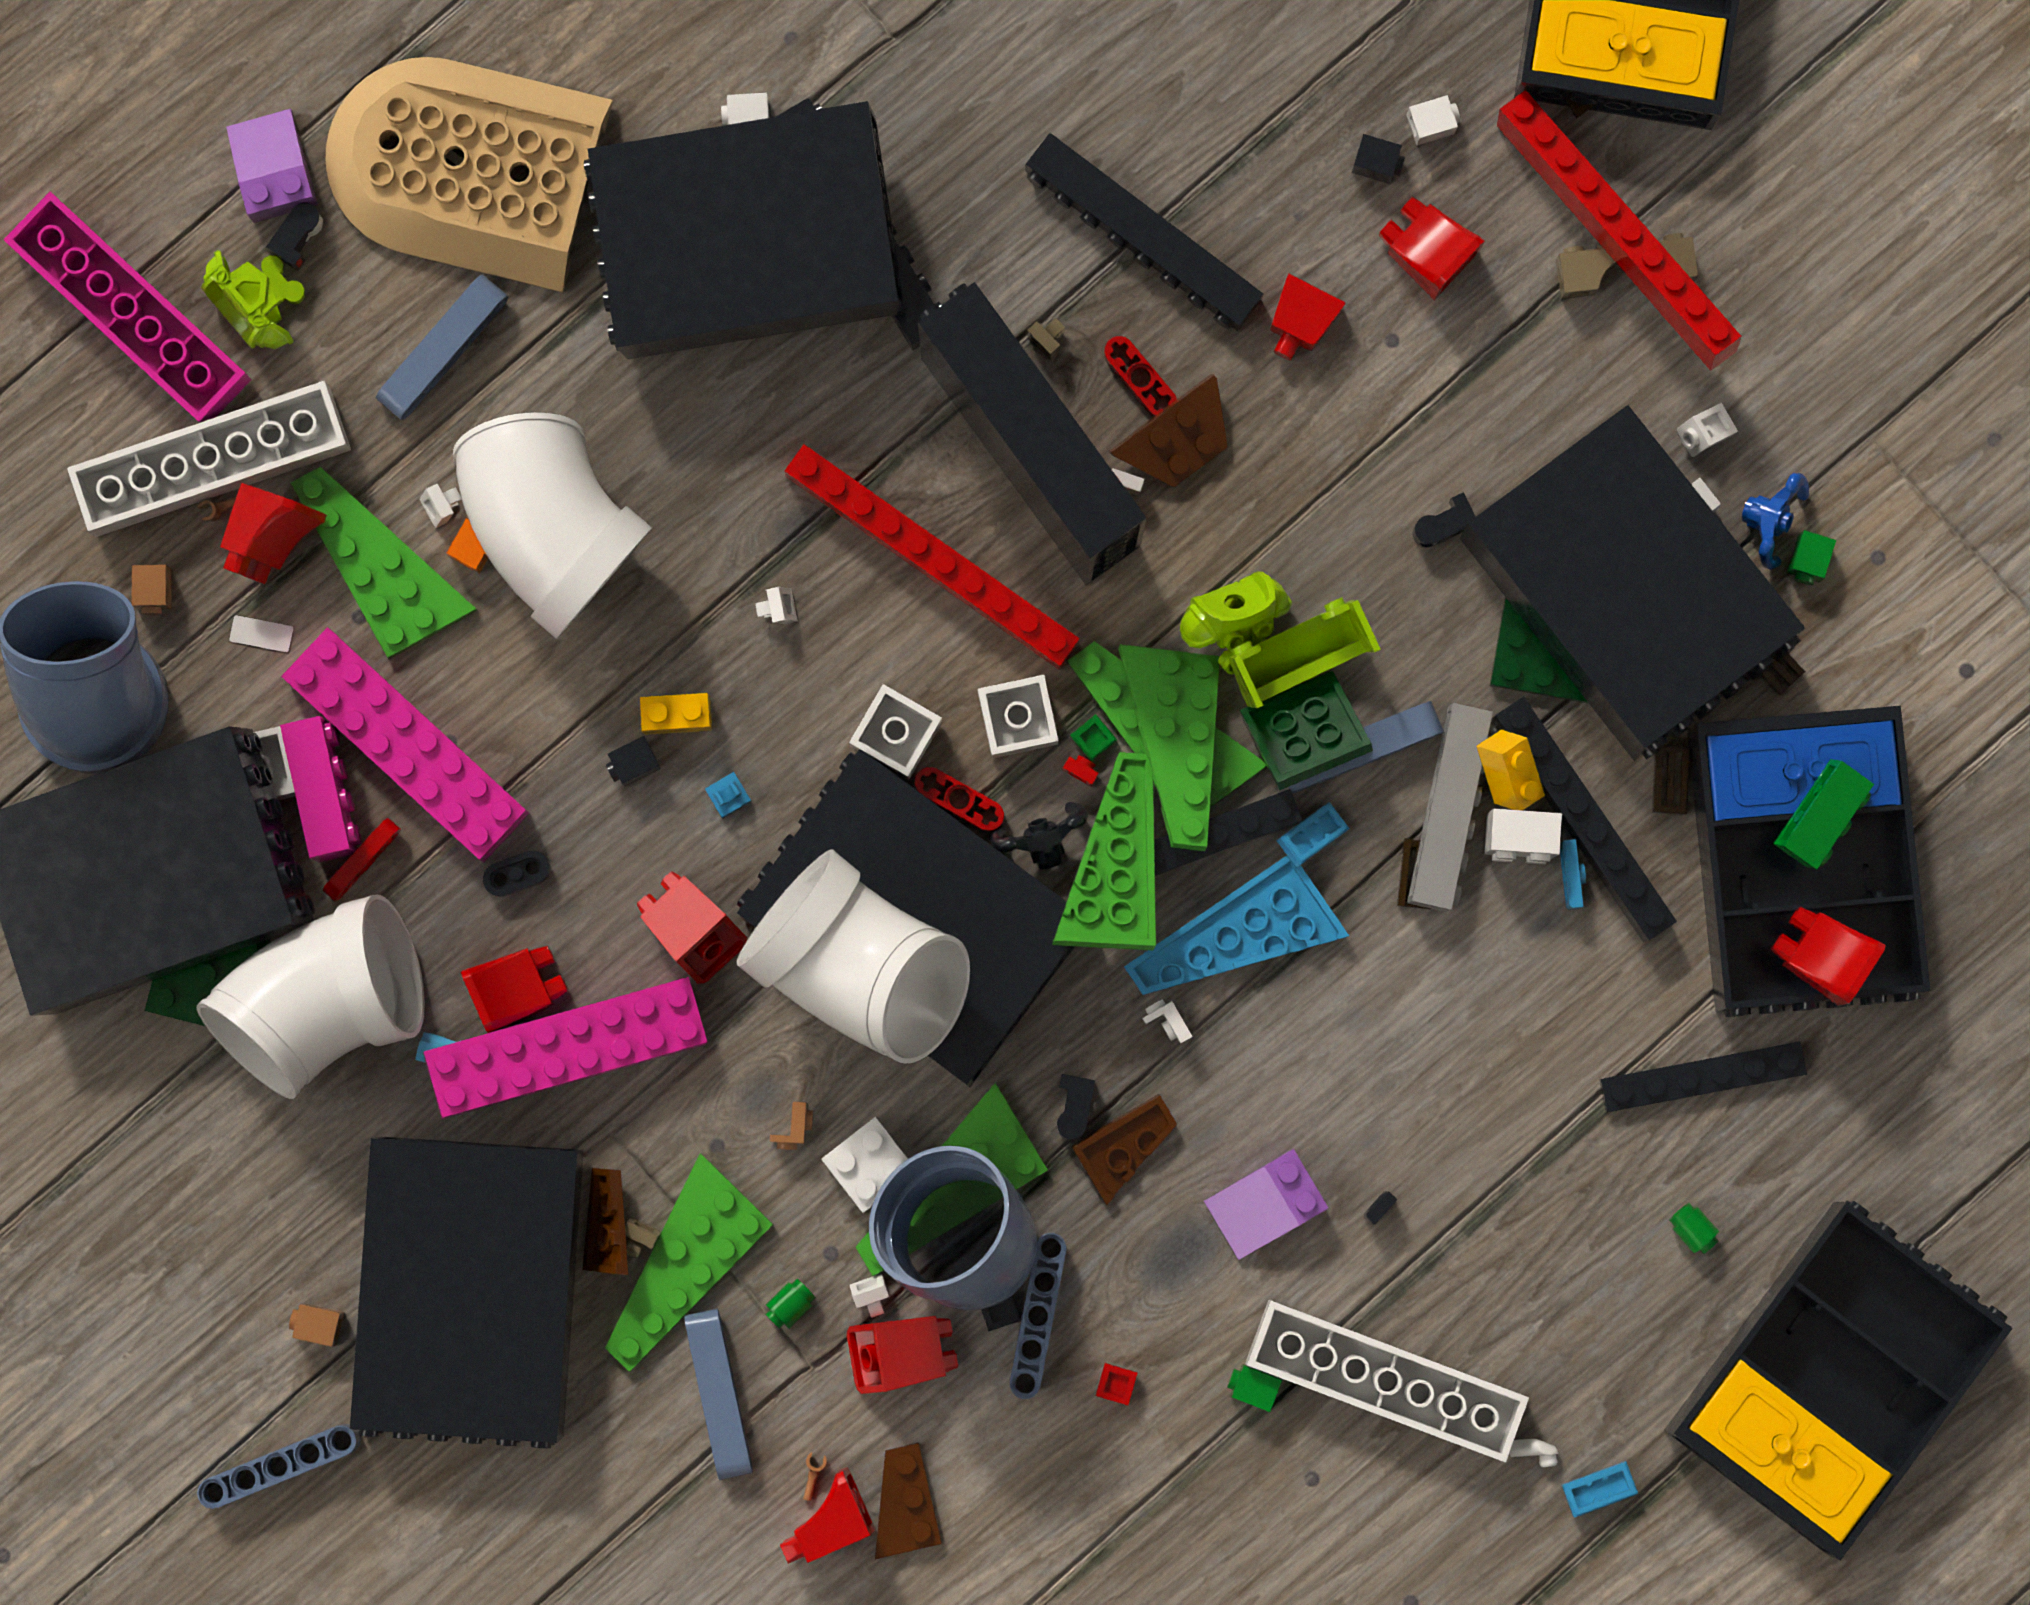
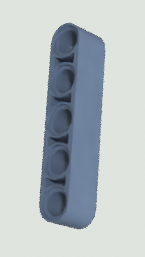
(442, 347)
(1386, 738)
(1037, 1332)
(718, 1394)
(263, 1471)

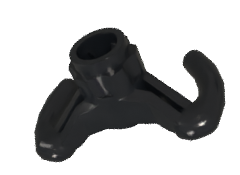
(1042, 837)

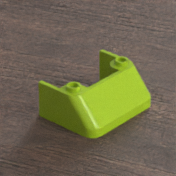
(1302, 651)

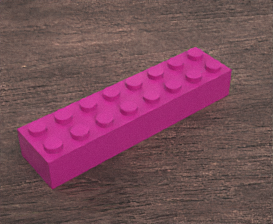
(127, 309)
(405, 744)
(565, 1048)

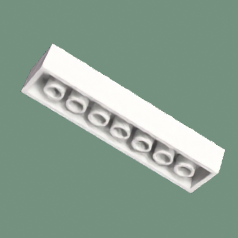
(209, 459)
(1387, 1381)

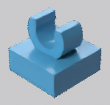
(728, 795)

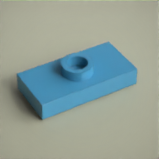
(1312, 834)
(1572, 874)
(1599, 1489)

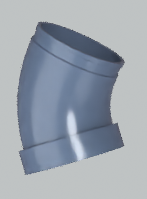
(87, 709)
(996, 1274)

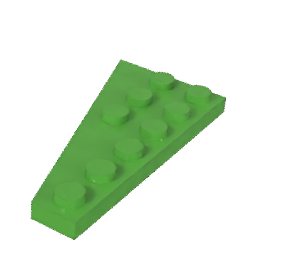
(388, 580)
(1107, 684)
(1177, 725)
(1116, 877)
(998, 1136)
(697, 1247)

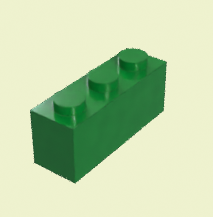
(1824, 814)

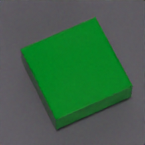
(1093, 738)

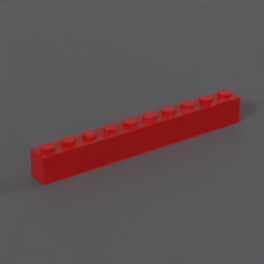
(1618, 230)
(931, 557)

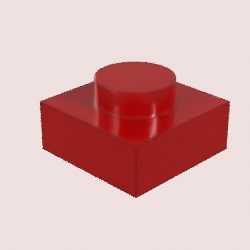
(1081, 769)
(1116, 1384)

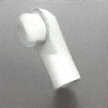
(1535, 1447)

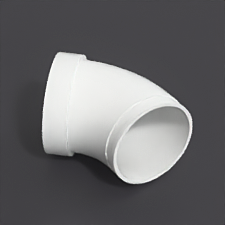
(543, 513)
(859, 962)
(319, 995)

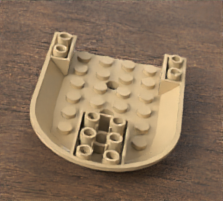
(472, 210)

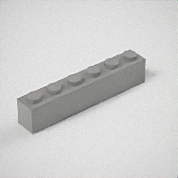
(1450, 809)

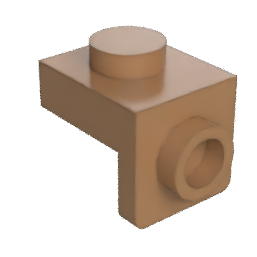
(801, 1121)

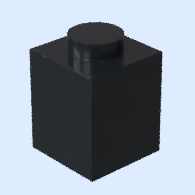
(1378, 159)
(632, 762)

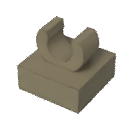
(1046, 338)
(640, 1235)

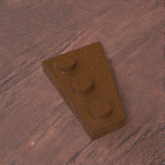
(1123, 1145)
(605, 1229)
(906, 1504)

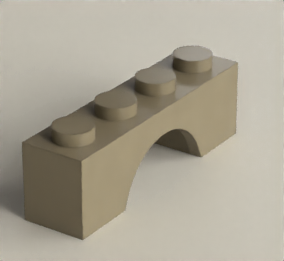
(1582, 269)

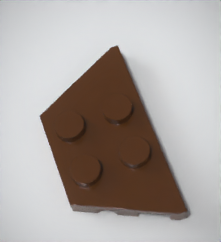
(1179, 436)

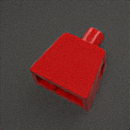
(1303, 316)

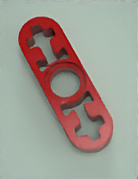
(1118, 364)
(977, 818)
(361, 860)

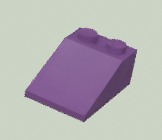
(270, 165)
(1266, 1204)

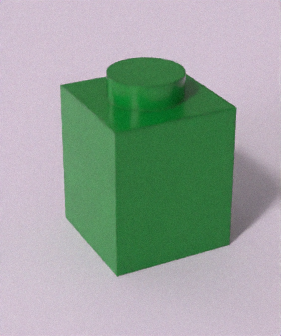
(1811, 557)
(1254, 1387)

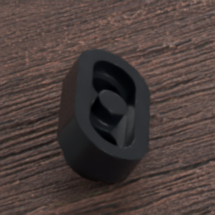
(517, 875)

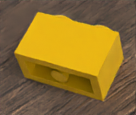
(675, 713)
(1510, 770)

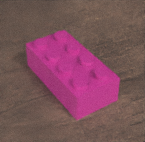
(320, 788)

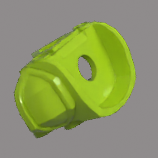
(252, 298)
(1241, 619)

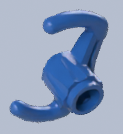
(1774, 516)

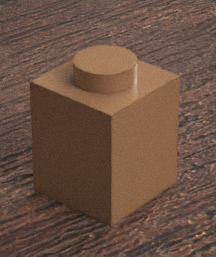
(151, 588)
(316, 1324)

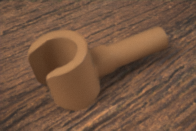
(217, 508)
(812, 1477)

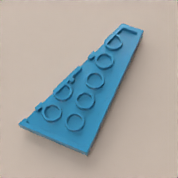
(1257, 922)

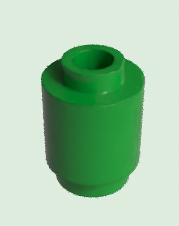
(1694, 1229)
(789, 1304)

